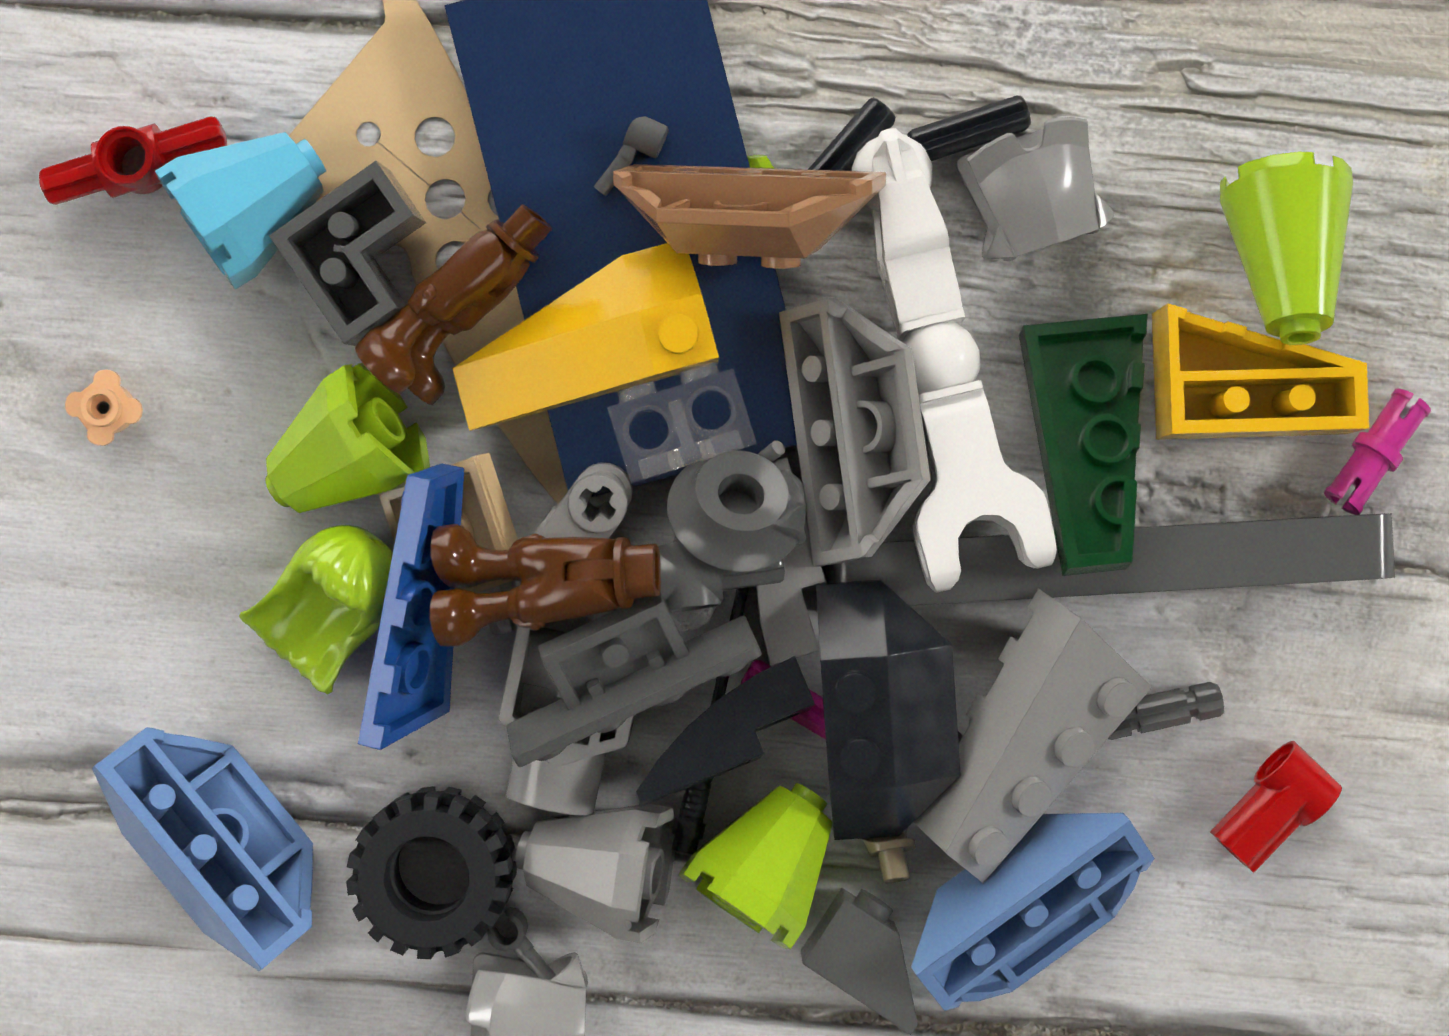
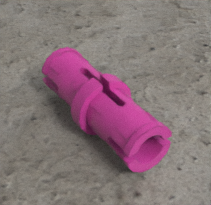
(1377, 451)

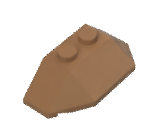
(746, 210)

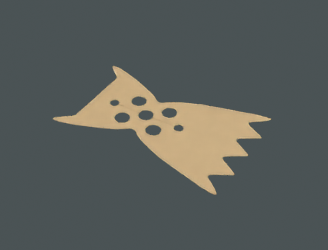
(398, 85)

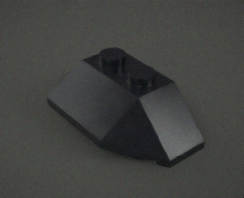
(884, 709)

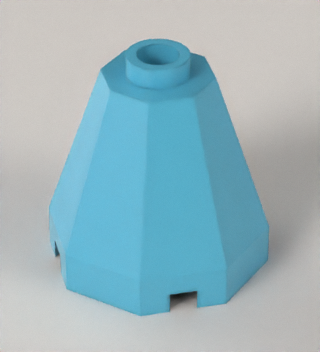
(242, 196)

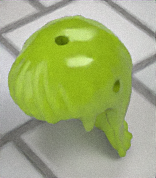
(325, 602)

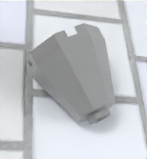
(603, 866)

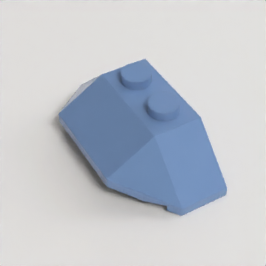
(213, 839)
(1033, 908)

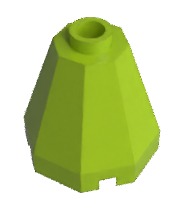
(345, 444)
(767, 863)

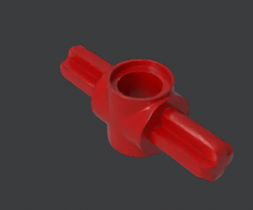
(104, 169)

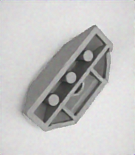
(853, 427)

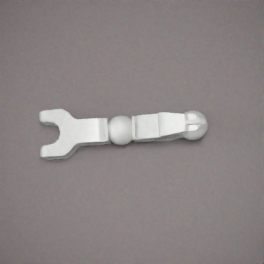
(958, 428)

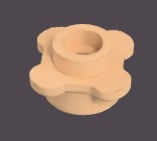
(122, 407)

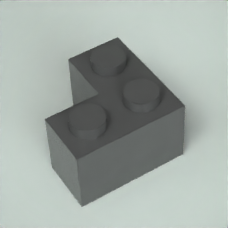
(336, 249)

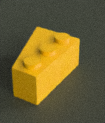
(1241, 383)

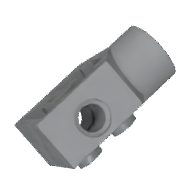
(573, 777)

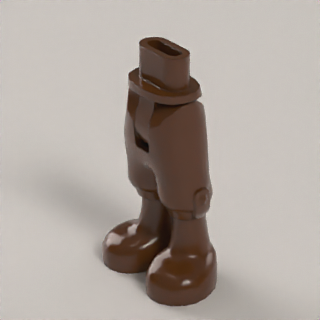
(451, 302)
(558, 578)

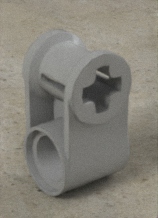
(578, 517)

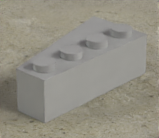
(1030, 735)

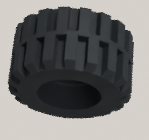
(404, 916)

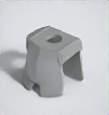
(1034, 189)
(514, 1002)

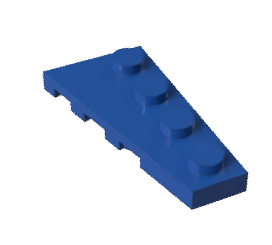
(409, 667)

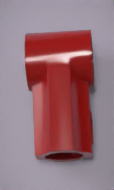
(1287, 793)

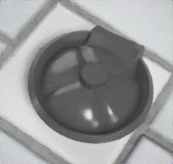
(737, 511)

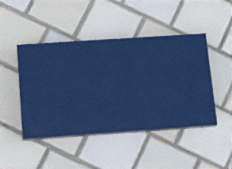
(550, 112)

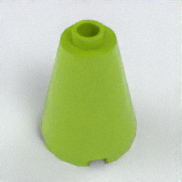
(1291, 238)

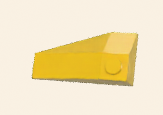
(609, 333)

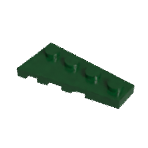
(1086, 418)

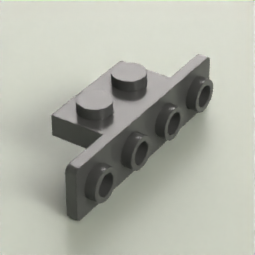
(621, 669)

